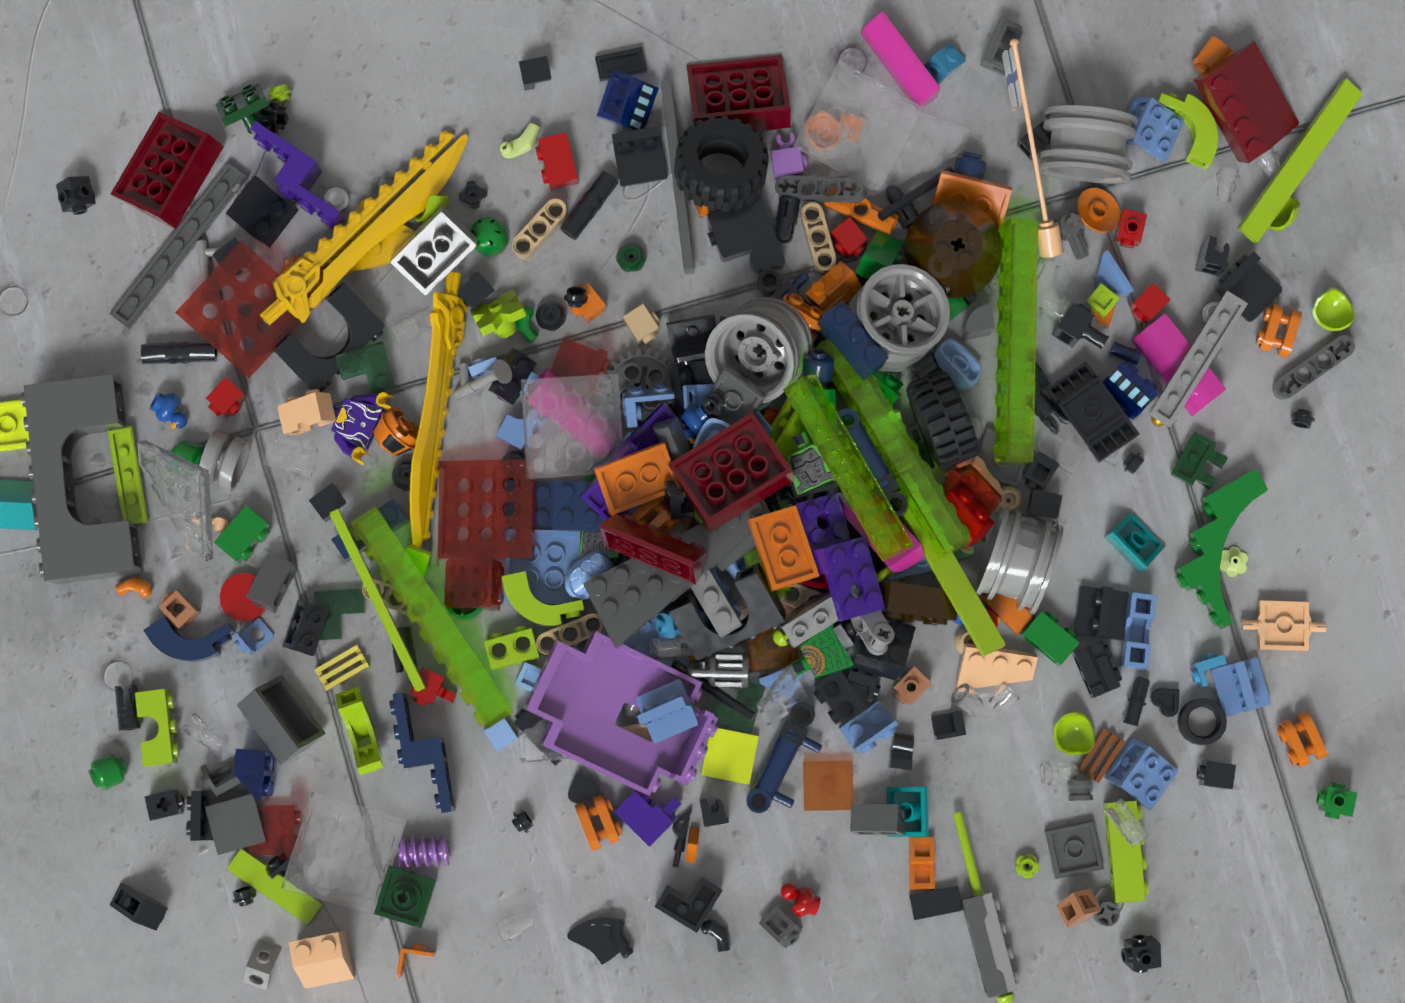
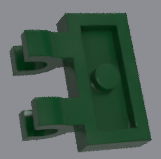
(1194, 458)

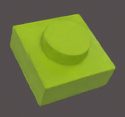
(1102, 300)

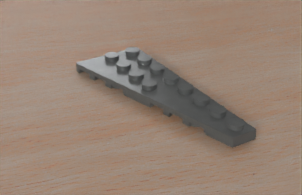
(637, 592)

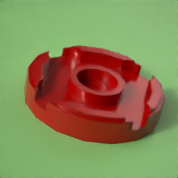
(234, 599)

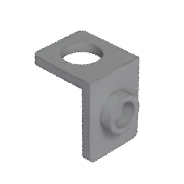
(261, 964)

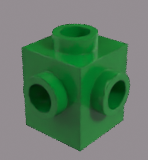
(889, 385)
(1344, 801)

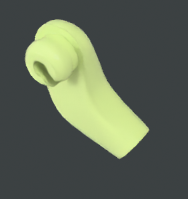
(522, 144)

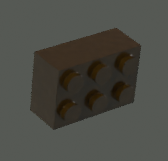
(916, 603)

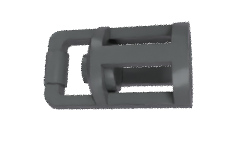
(714, 669)

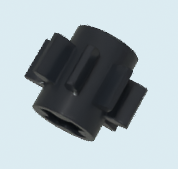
(273, 117)

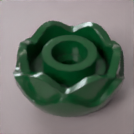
(628, 264)

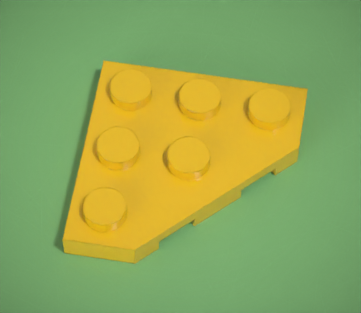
(381, 253)

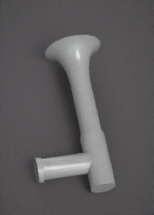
(203, 261)
(500, 372)

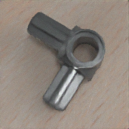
(1071, 229)

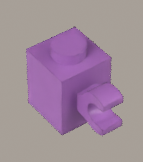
(787, 159)

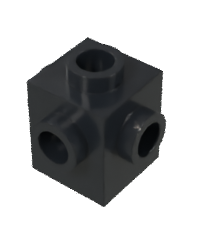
(76, 194)
(1141, 953)

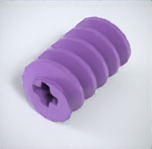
(424, 851)

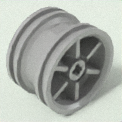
(1087, 144)
(923, 298)
(759, 349)
(1019, 560)

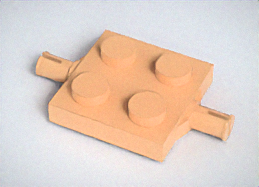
(1283, 625)

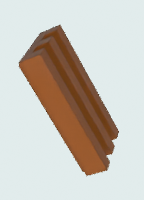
(1111, 737)

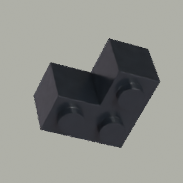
(893, 661)
(689, 910)

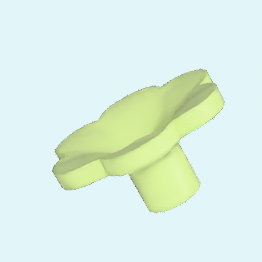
(1229, 566)

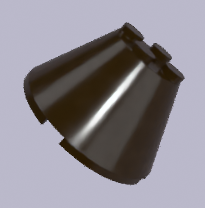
(931, 250)

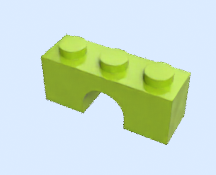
(162, 748)

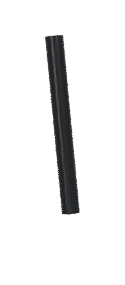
(911, 196)
(718, 693)

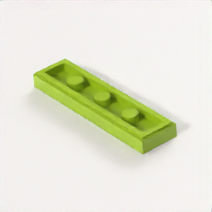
(128, 475)
(255, 874)

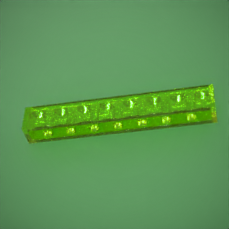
(848, 467)

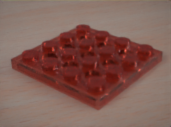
(210, 328)
(450, 521)

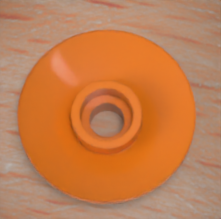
(1098, 210)

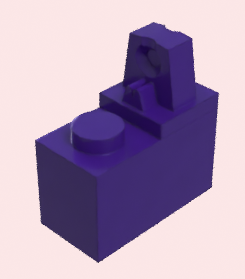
(647, 821)

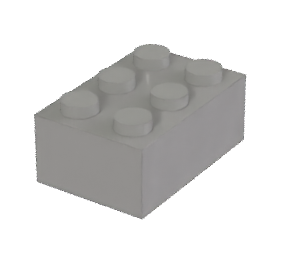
(433, 250)

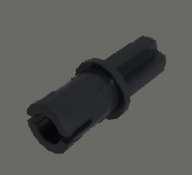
(1136, 701)

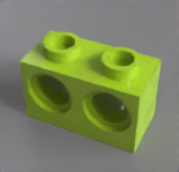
(513, 654)

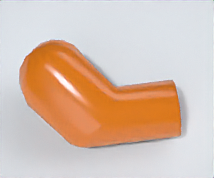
(134, 584)

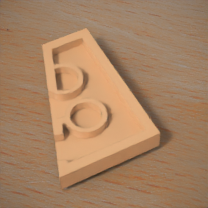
(995, 668)

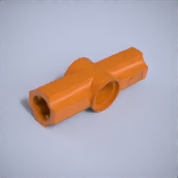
(870, 218)

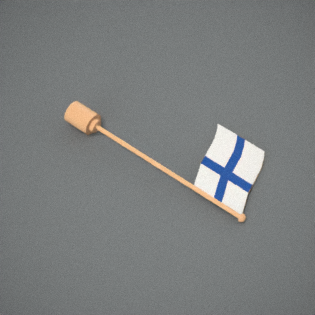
(1048, 231)

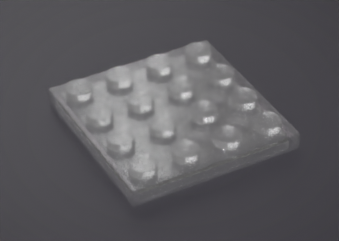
(858, 126)
(570, 424)
(343, 853)

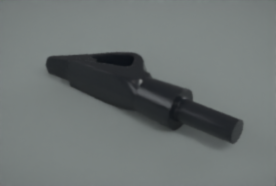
(681, 837)

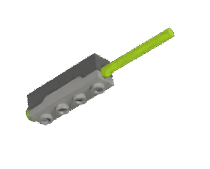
(814, 616)
(986, 929)

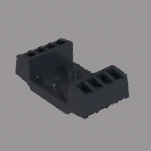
(1093, 412)

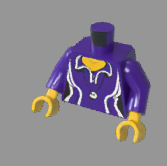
(356, 423)

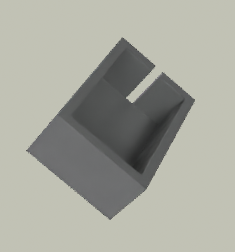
(281, 719)

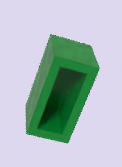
(880, 253)
(243, 535)
(1050, 638)

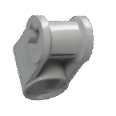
(874, 627)

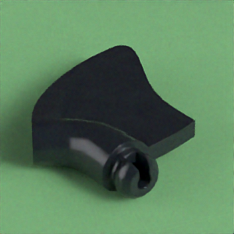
(603, 938)

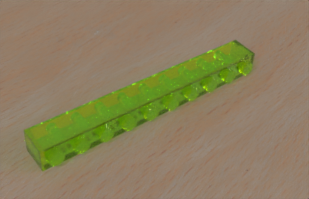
(1016, 342)
(901, 455)
(431, 617)

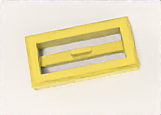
(323, 678)

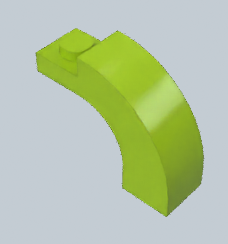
(1201, 125)
(522, 599)
(360, 730)

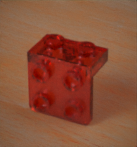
(579, 360)
(970, 479)
(474, 583)
(280, 828)

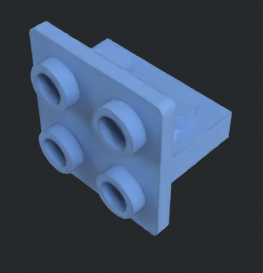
(1240, 686)
(666, 711)

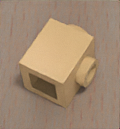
(642, 324)

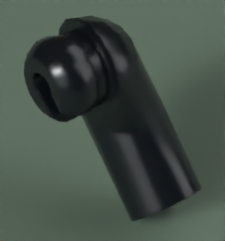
(717, 931)

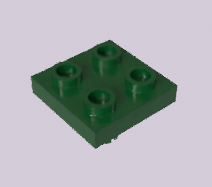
(242, 106)
(405, 897)

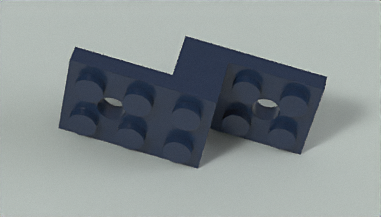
(560, 507)
(422, 752)

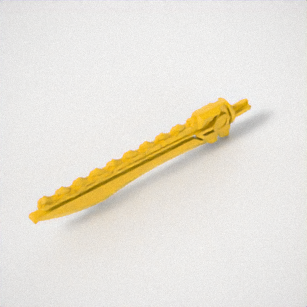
(304, 274)
(446, 336)

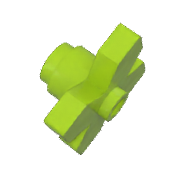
(499, 315)

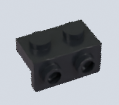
(521, 368)

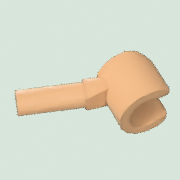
(219, 524)

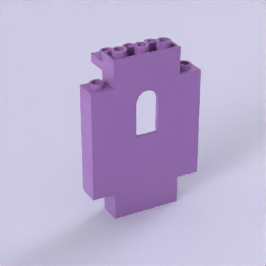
(583, 699)

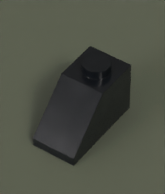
(138, 907)

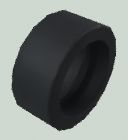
(1220, 724)

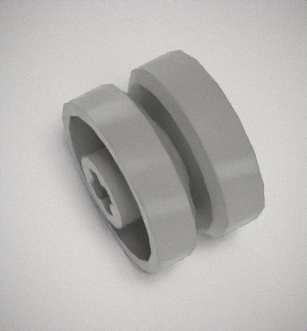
(225, 459)

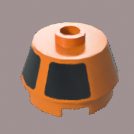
(395, 432)

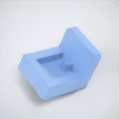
(481, 367)

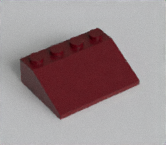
(741, 90)
(1246, 103)
(167, 169)
(731, 472)
(653, 547)

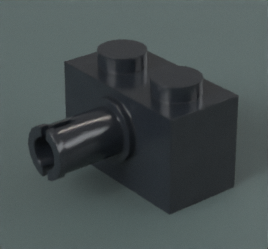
(1077, 325)

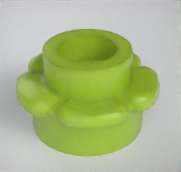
(280, 93)
(1027, 859)

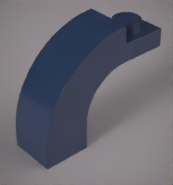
(170, 642)

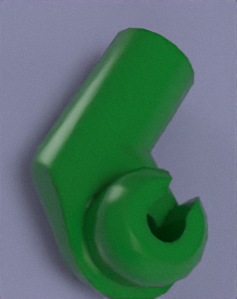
(524, 327)

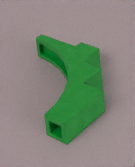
(1204, 571)

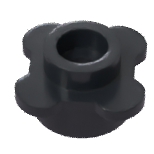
(470, 188)

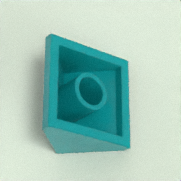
(16, 505)
(1135, 542)
(915, 803)

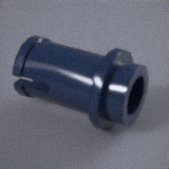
(1125, 353)

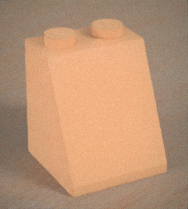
(322, 959)

